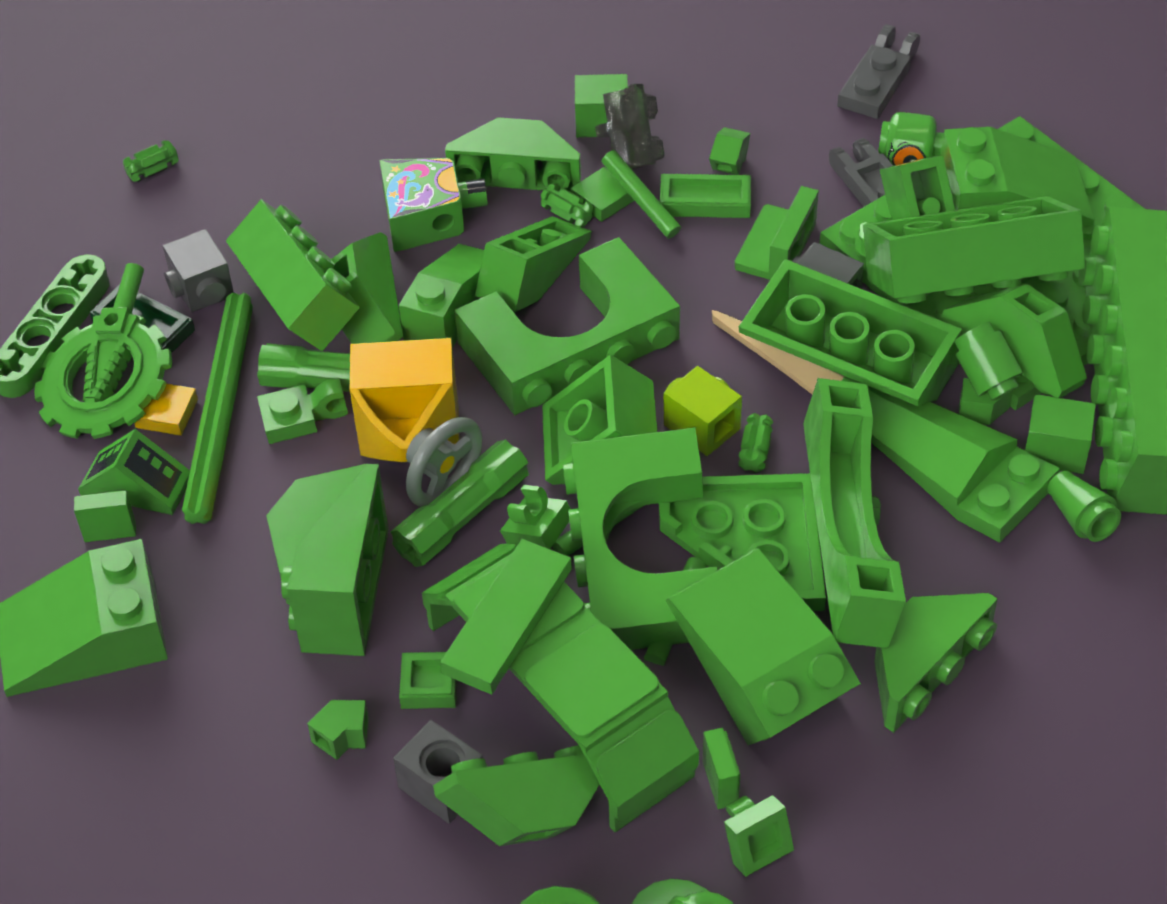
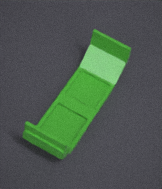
(590, 689)

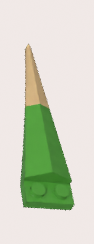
(956, 460)

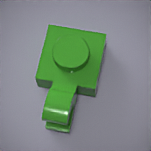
(294, 411)

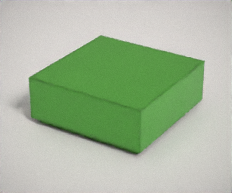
(603, 193)
(105, 516)
(424, 684)
(721, 767)

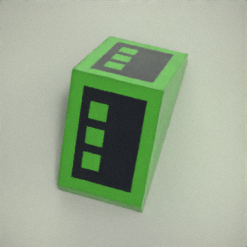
(142, 469)

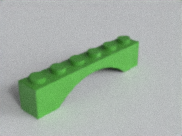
(859, 575)

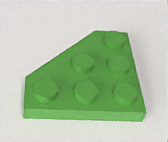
(752, 514)

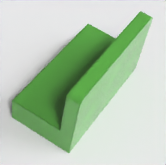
(778, 235)

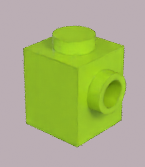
(703, 404)

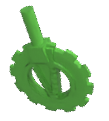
(106, 350)

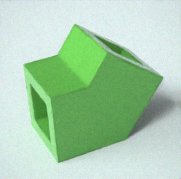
(729, 150)
(981, 408)
(340, 726)

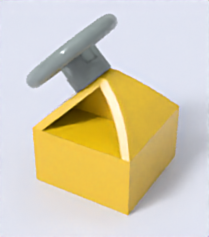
(410, 412)

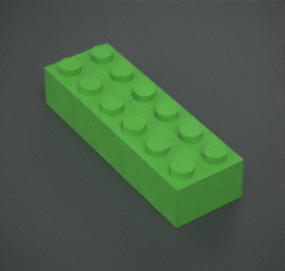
(1129, 354)

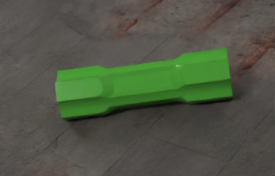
(295, 365)
(434, 524)

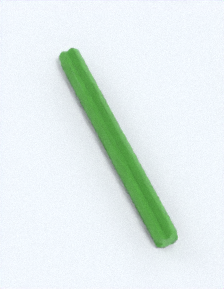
(217, 410)

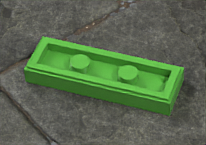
(506, 616)

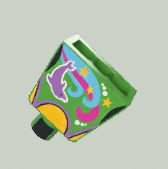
(426, 200)

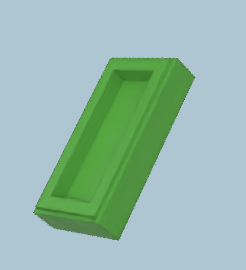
(706, 195)

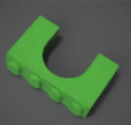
(535, 367)
(609, 482)

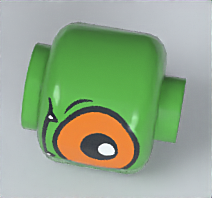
(910, 138)

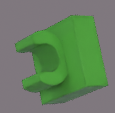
(536, 518)
(757, 833)

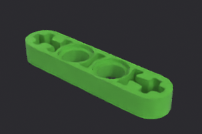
(42, 321)

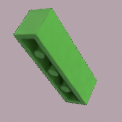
(293, 273)

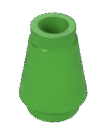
(1084, 506)

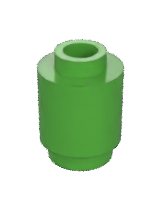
(988, 361)

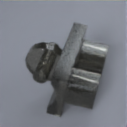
(629, 126)

